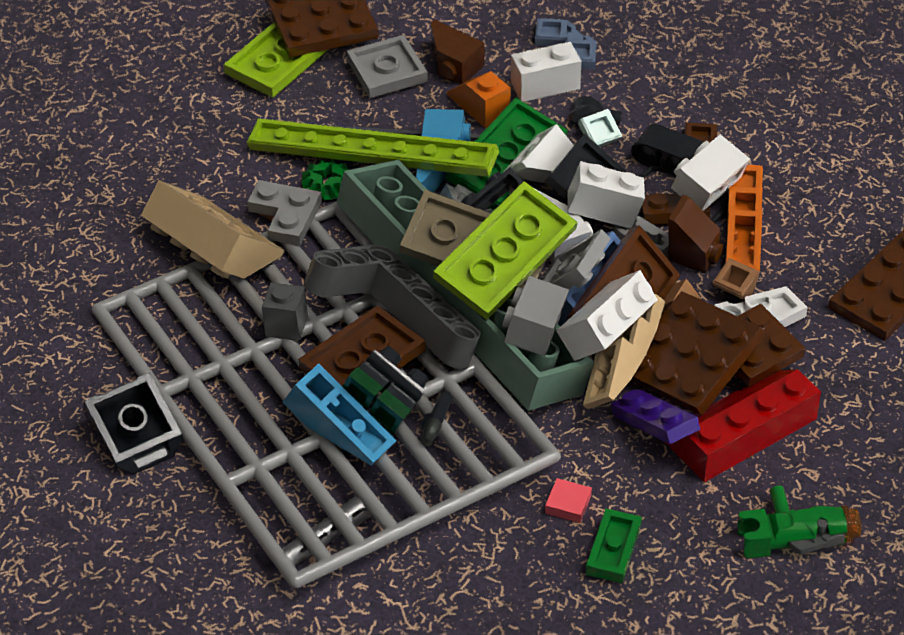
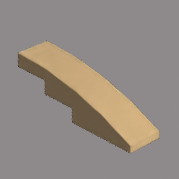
(621, 359)

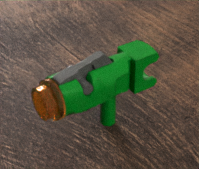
(799, 529)

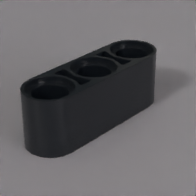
(664, 147)

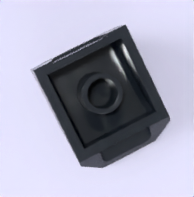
(134, 425)

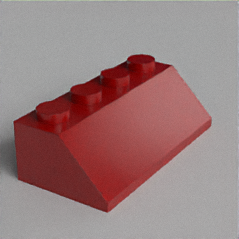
(748, 422)

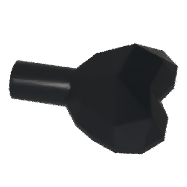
(586, 106)

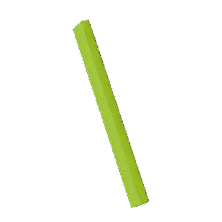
(373, 147)

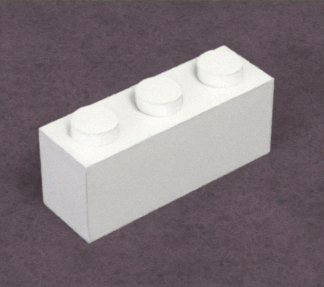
(607, 315)

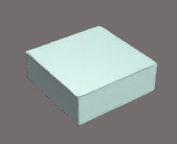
(600, 128)

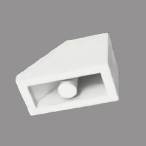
(541, 155)

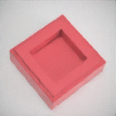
(568, 500)

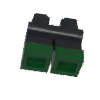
(397, 390)

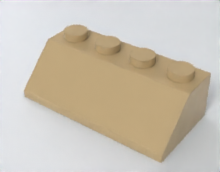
(208, 232)

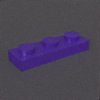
(655, 416)

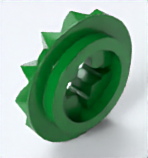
(313, 178)

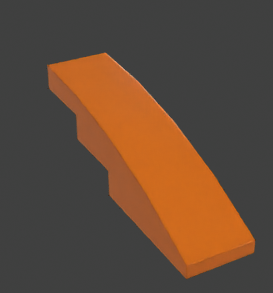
(745, 218)

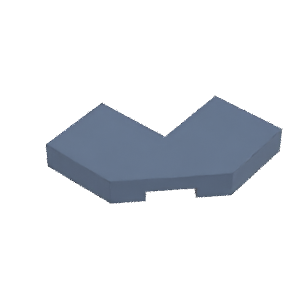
(558, 31)

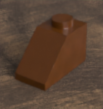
(456, 53)
(693, 236)

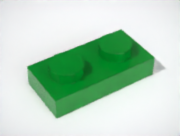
(613, 545)

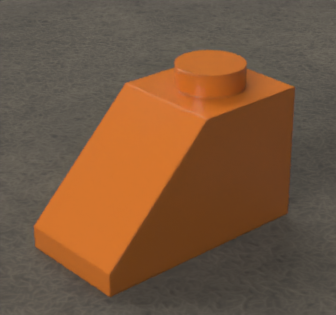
(482, 97)

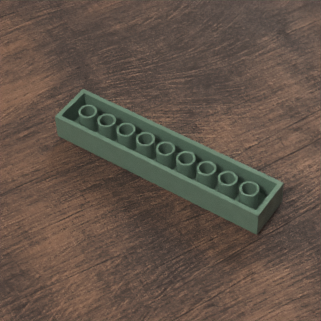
(382, 205)

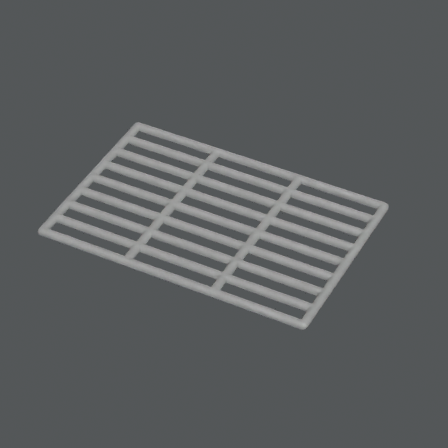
(292, 453)

